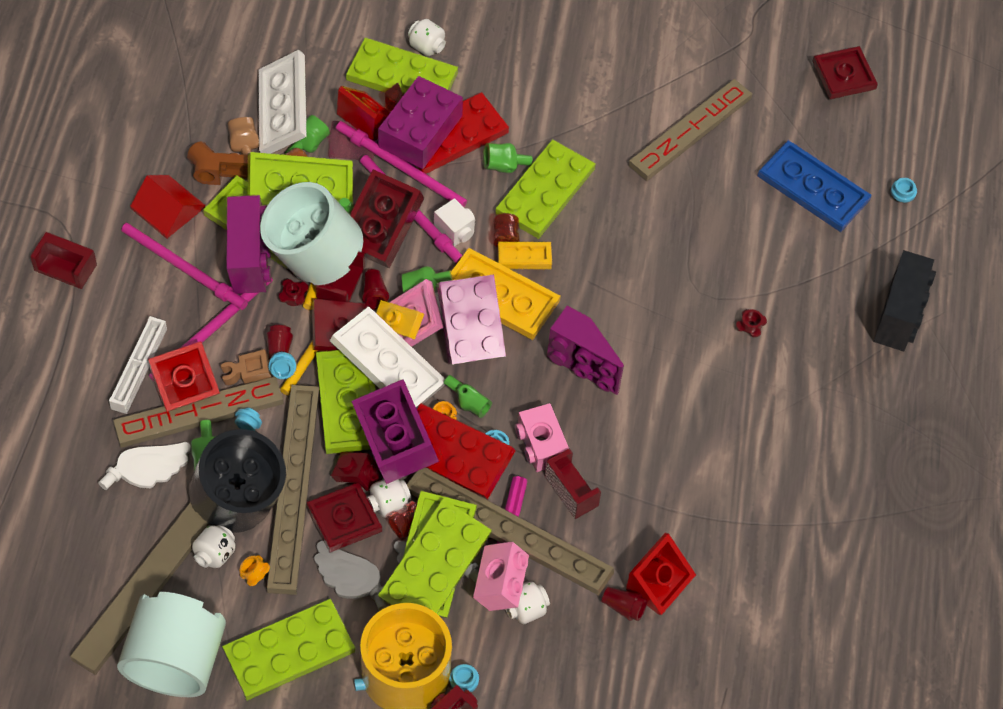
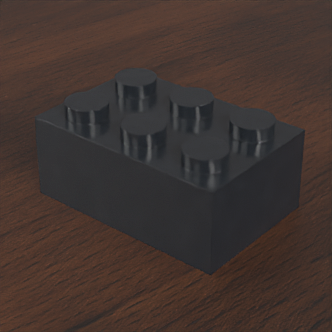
(905, 301)

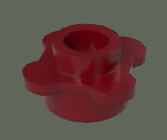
(293, 299)
(751, 316)

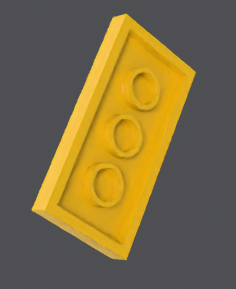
(521, 302)

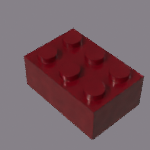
(385, 216)

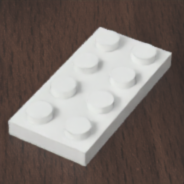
(282, 103)
(386, 356)

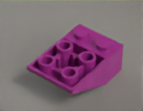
(584, 350)

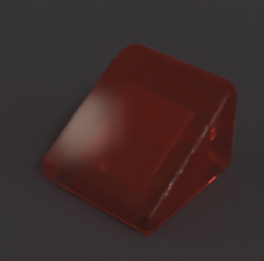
(392, 97)

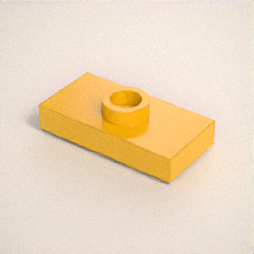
(525, 255)
(401, 319)

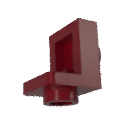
(356, 469)
(455, 699)

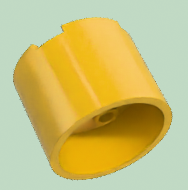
(405, 636)

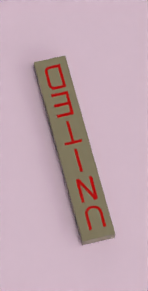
(690, 130)
(159, 423)

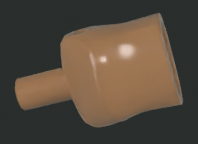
(243, 135)

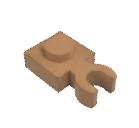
(251, 368)

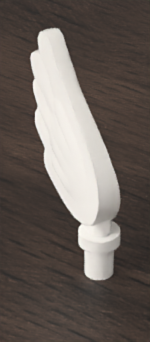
(147, 465)

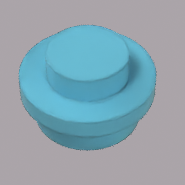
(904, 190)
(282, 365)
(248, 419)
(465, 677)

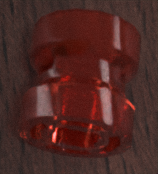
(506, 228)
(402, 521)

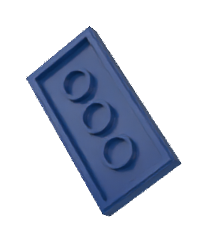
(814, 185)

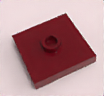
(845, 72)
(328, 318)
(344, 517)

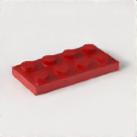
(476, 127)
(465, 453)

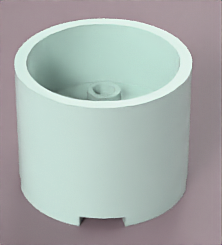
(311, 233)
(171, 645)

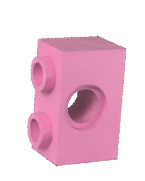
(540, 422)
(501, 576)

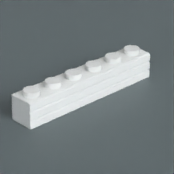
(138, 365)

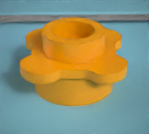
(253, 569)

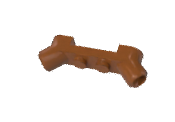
(213, 166)

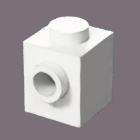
(455, 222)

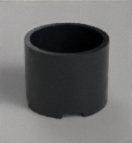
(254, 467)

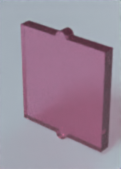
(342, 146)

